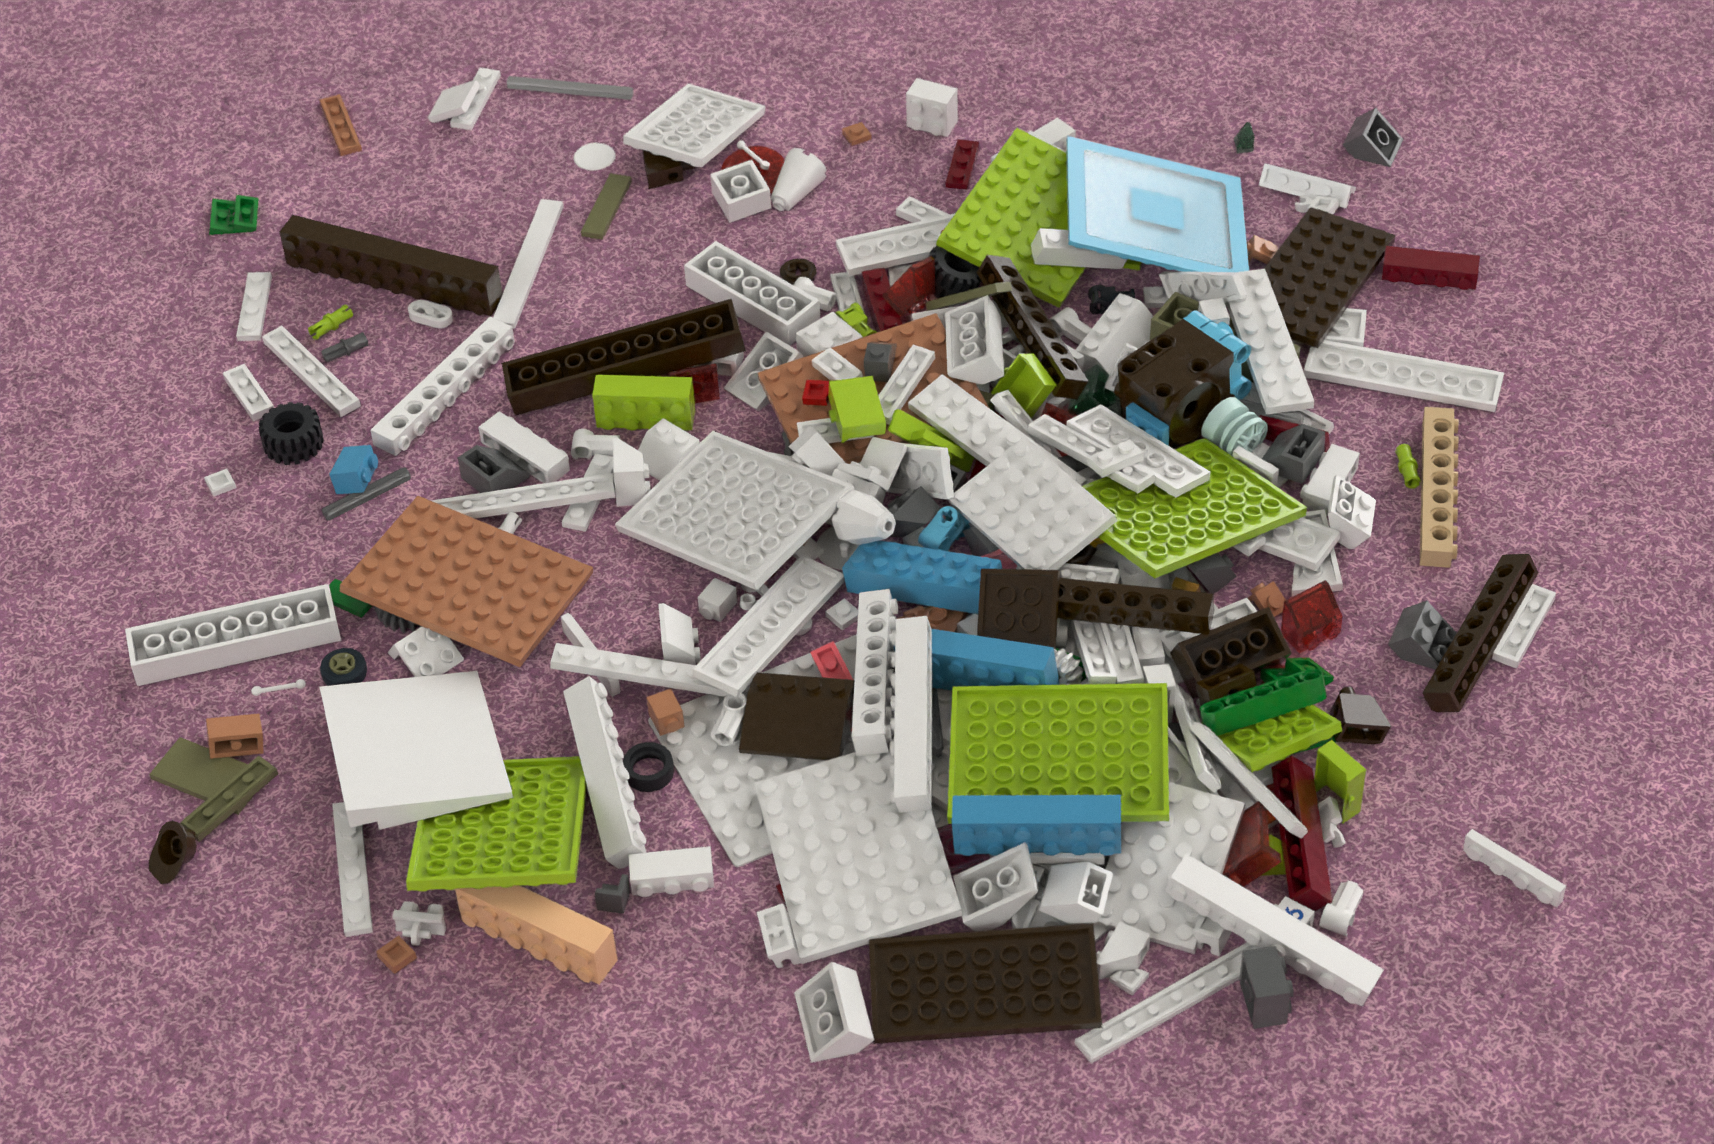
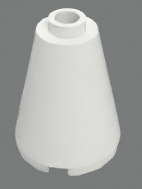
(797, 179)

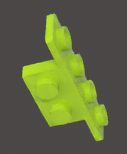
(920, 433)

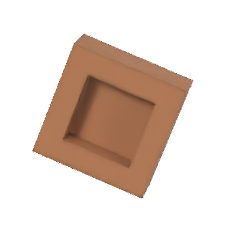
(856, 133)
(396, 954)

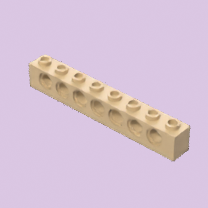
(1437, 487)

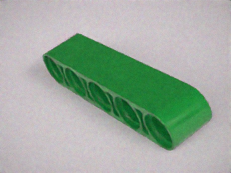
(1264, 701)

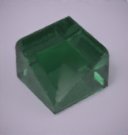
(1245, 139)

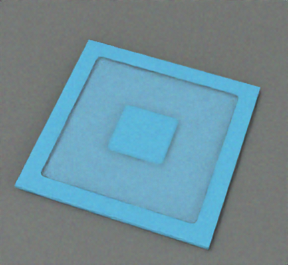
(1154, 210)

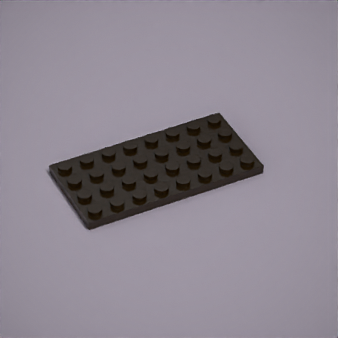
(1323, 271)
(984, 983)

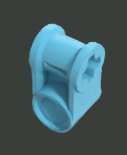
(940, 531)

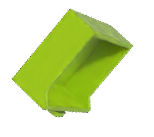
(1026, 382)
(856, 408)
(1342, 776)

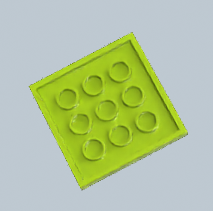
(1280, 736)

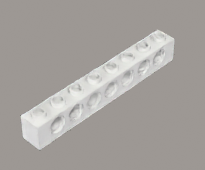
(442, 386)
(873, 673)

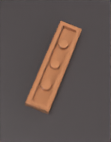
(340, 125)

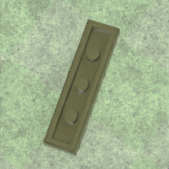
(606, 206)
(969, 296)
(229, 797)

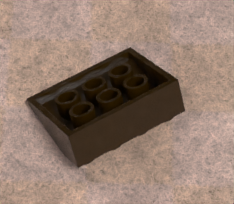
(797, 716)

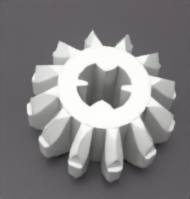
(1068, 668)

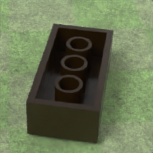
(1246, 641)

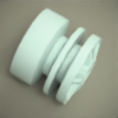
(1234, 426)

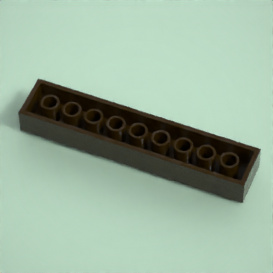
(391, 265)
(632, 351)

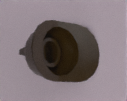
(171, 850)

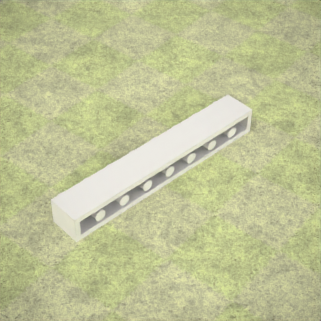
(912, 715)
(604, 772)
(1269, 926)

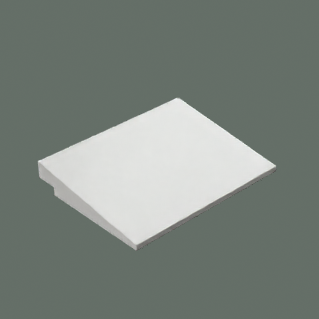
(414, 748)

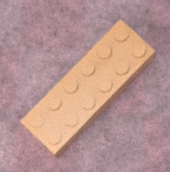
(541, 928)

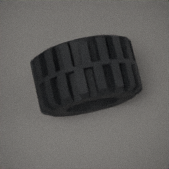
(953, 273)
(291, 433)

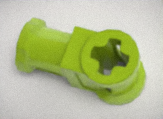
(856, 319)

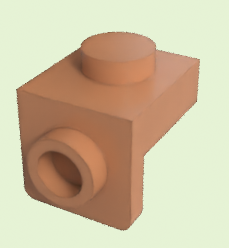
(1260, 249)
(1269, 597)

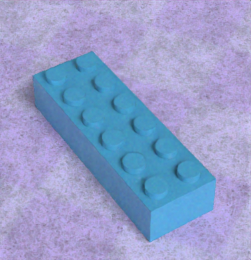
(918, 574)
(987, 661)
(1041, 821)

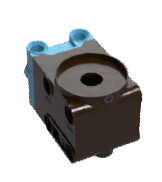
(1184, 375)

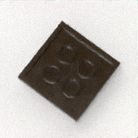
(1019, 605)

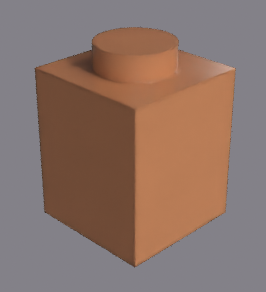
(665, 712)

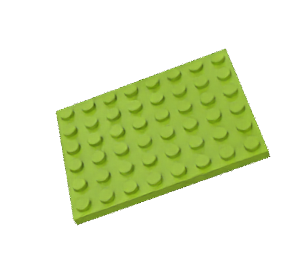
(1008, 207)
(1172, 532)
(1063, 743)
(507, 841)

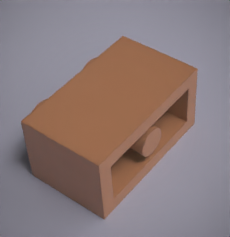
(234, 736)

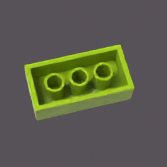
(643, 401)

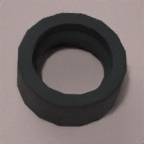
(652, 782)

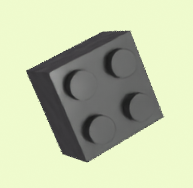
(1265, 987)

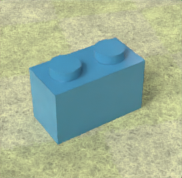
(353, 469)

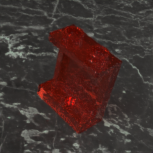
(1251, 851)

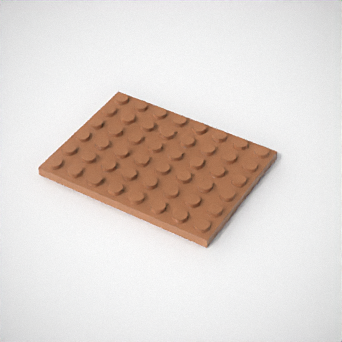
(786, 382)
(467, 580)

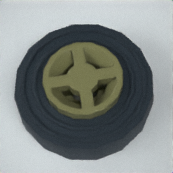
(345, 659)

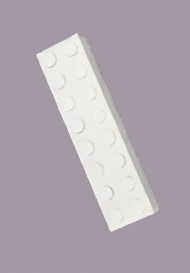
(232, 635)

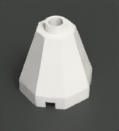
(862, 519)

